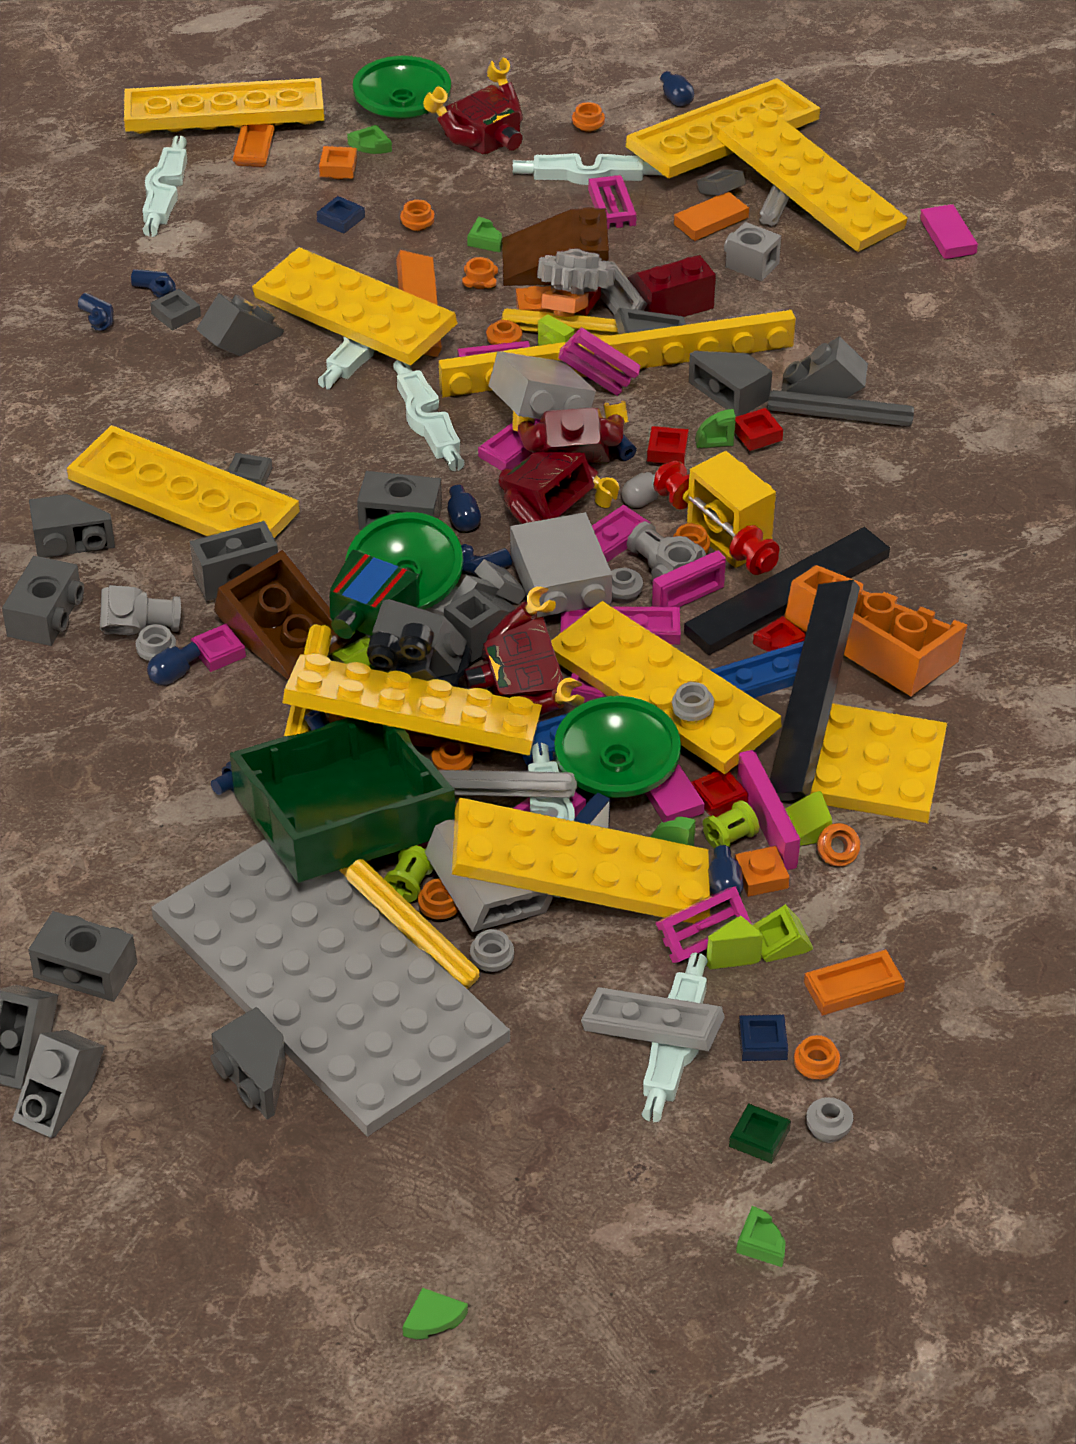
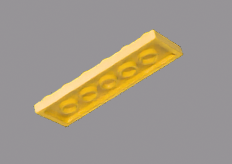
(223, 105)
(692, 136)
(812, 179)
(355, 305)
(178, 486)
(633, 662)
(413, 703)
(578, 860)

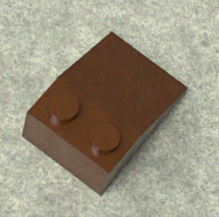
(571, 229)
(273, 611)

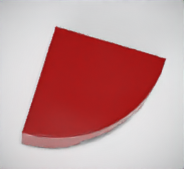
(778, 635)

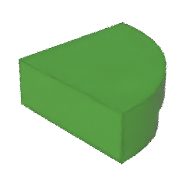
(370, 140)
(485, 236)
(717, 430)
(679, 831)
(761, 1238)
(433, 1314)

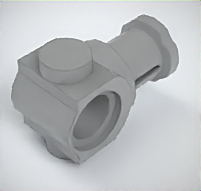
(662, 553)
(129, 610)

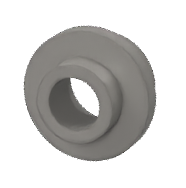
(626, 585)
(154, 640)
(692, 702)
(491, 950)
(826, 1128)

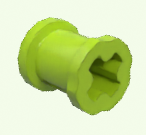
(714, 825)
(409, 873)

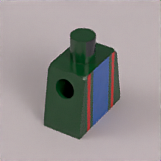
(363, 587)

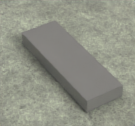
(653, 1018)

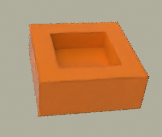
(338, 162)
(531, 298)
(564, 302)
(763, 871)

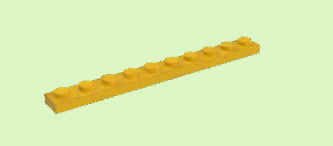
(646, 348)

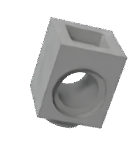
(752, 251)

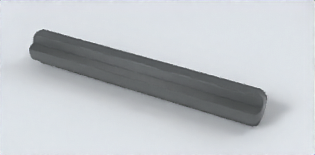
(841, 408)

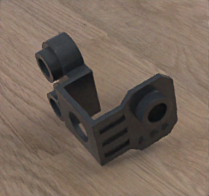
(411, 653)

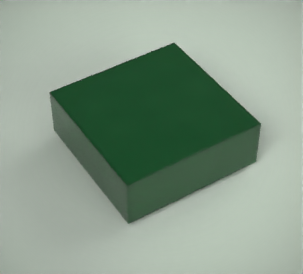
(760, 1133)

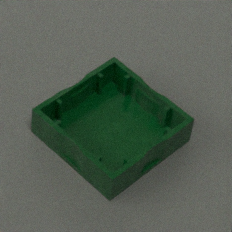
(340, 795)

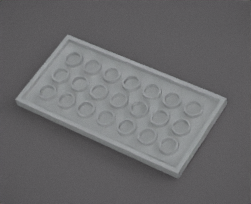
(337, 979)

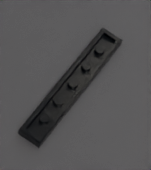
(770, 597)
(813, 689)

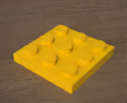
(879, 762)

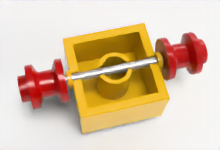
(730, 506)

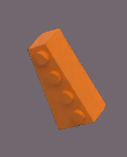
(885, 637)

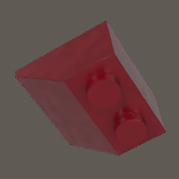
(677, 287)

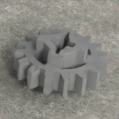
(576, 271)

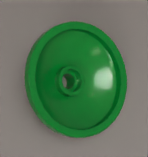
(398, 86)
(418, 545)
(617, 746)

